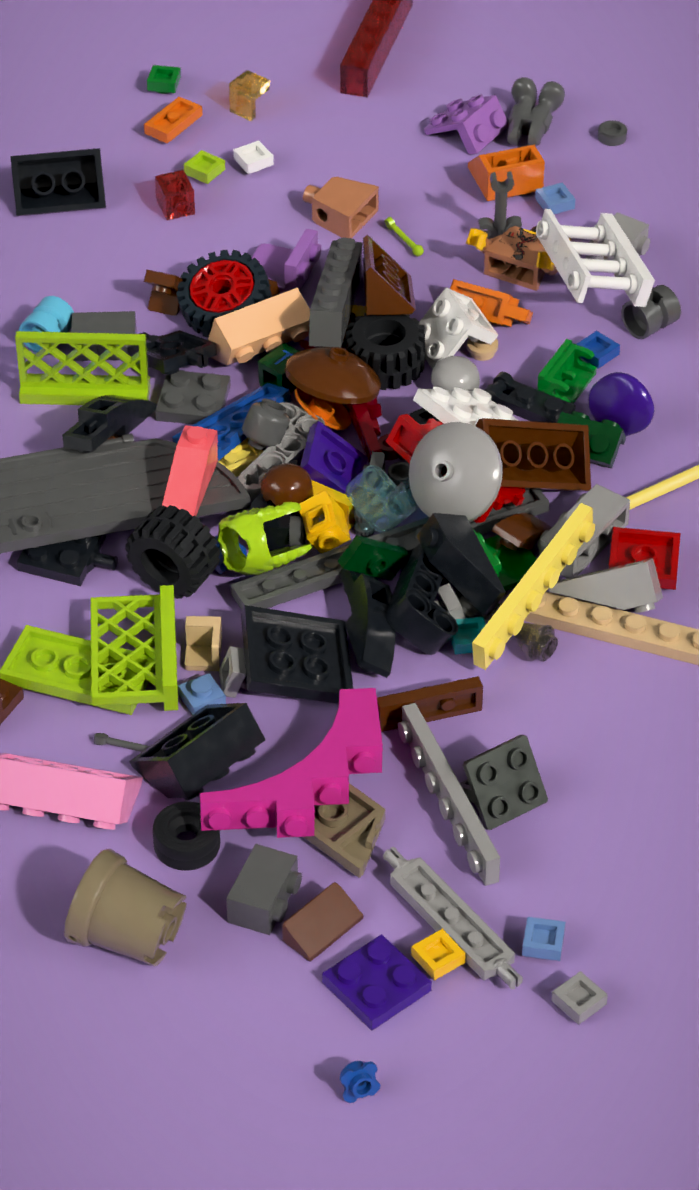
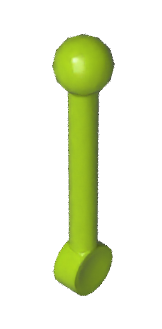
(417, 250)

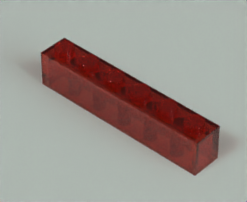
(372, 45)

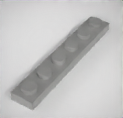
(452, 798)

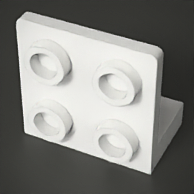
(450, 323)

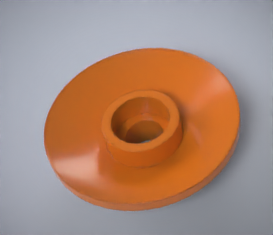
(332, 413)

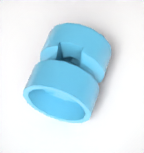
(49, 315)

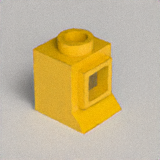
(324, 522)

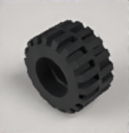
(389, 346)
(172, 550)

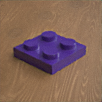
(331, 458)
(376, 982)

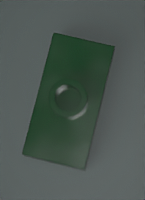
(373, 558)

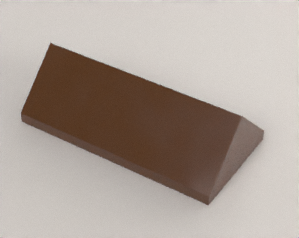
(386, 283)
(541, 454)

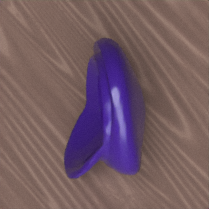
(623, 401)

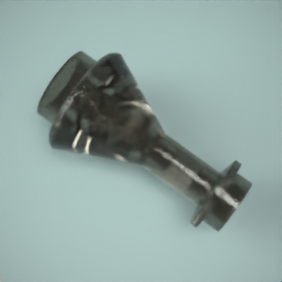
(535, 640)

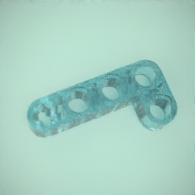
(380, 499)

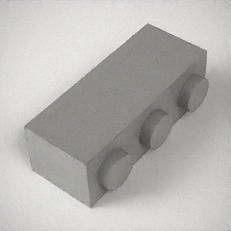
(608, 512)

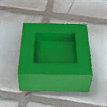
(163, 79)

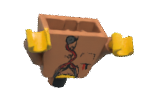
(513, 256)

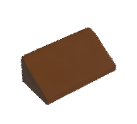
(321, 922)

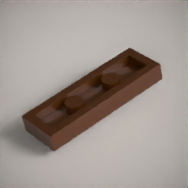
(433, 702)

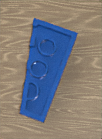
(231, 418)

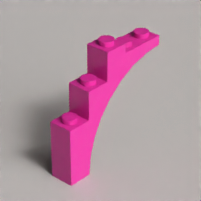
(318, 779)

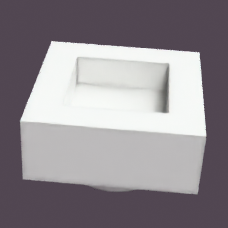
(253, 157)

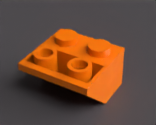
(523, 162)

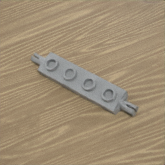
(445, 909)

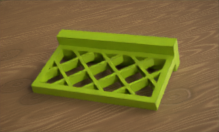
(83, 387)
(164, 654)

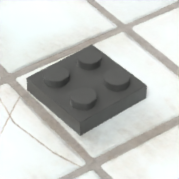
(191, 396)

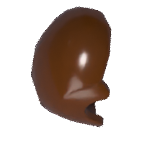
(286, 484)

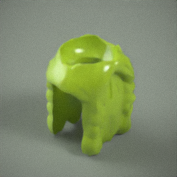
(250, 528)

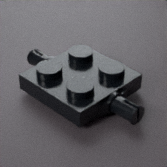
(176, 350)
(66, 560)

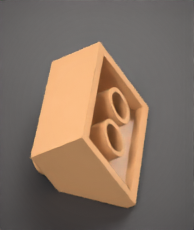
(260, 327)

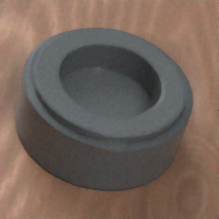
(612, 133)
(297, 532)

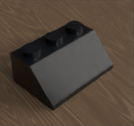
(58, 182)
(200, 750)

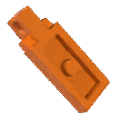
(496, 306)

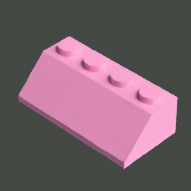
(67, 790)

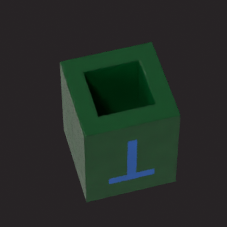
(272, 367)

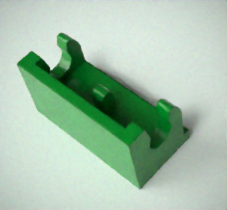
(566, 373)

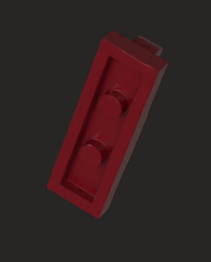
(366, 425)

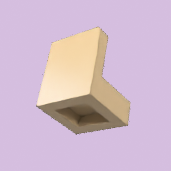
(203, 643)

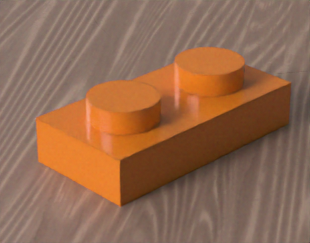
(173, 119)

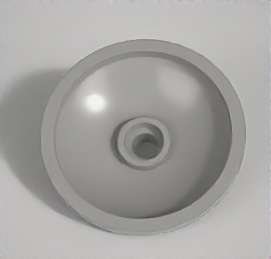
(471, 474)

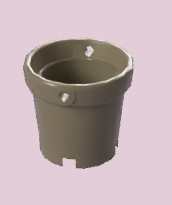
(123, 910)

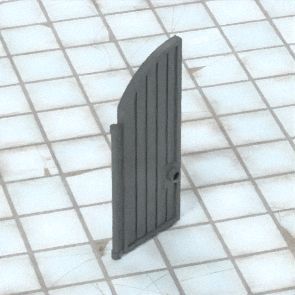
(82, 495)

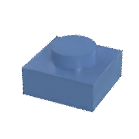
(556, 198)
(201, 692)
(543, 938)

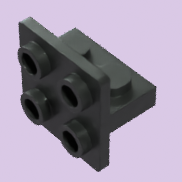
(504, 782)

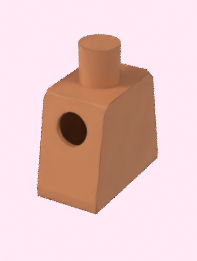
(342, 205)

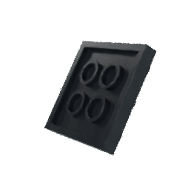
(295, 654)

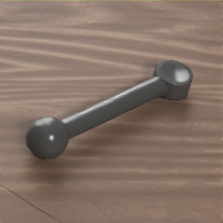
(103, 739)

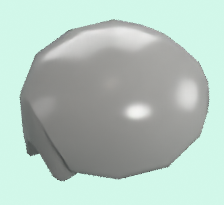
(455, 372)

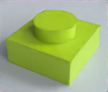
(204, 167)

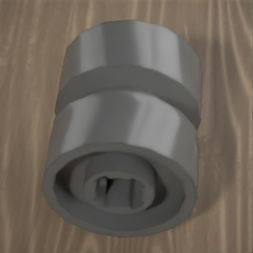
(661, 311)

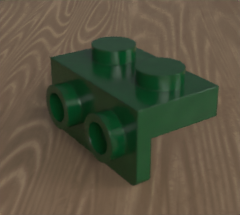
(603, 437)

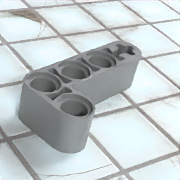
(289, 449)

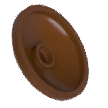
(333, 375)

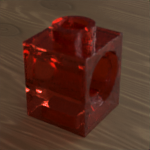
(175, 195)

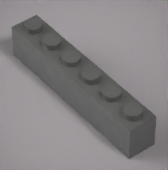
(336, 293)

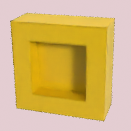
(438, 954)

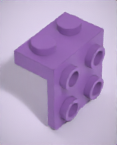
(476, 121)
(287, 265)

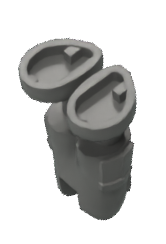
(529, 120)

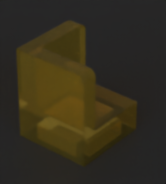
(244, 92)

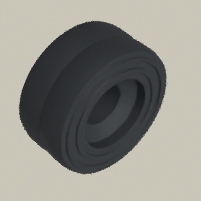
(184, 853)

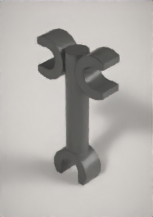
(500, 222)

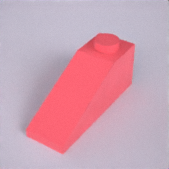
(192, 468)

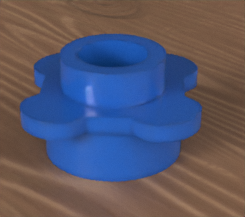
(359, 1080)

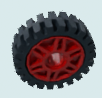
(220, 288)

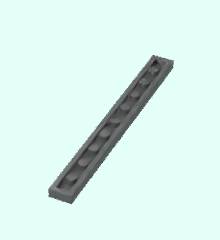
(323, 569)

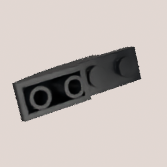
(106, 418)
(367, 626)

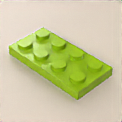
(62, 667)

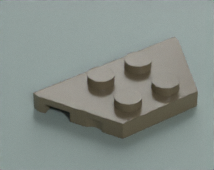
(349, 830)

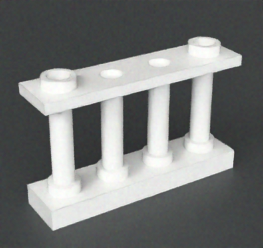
(608, 242)

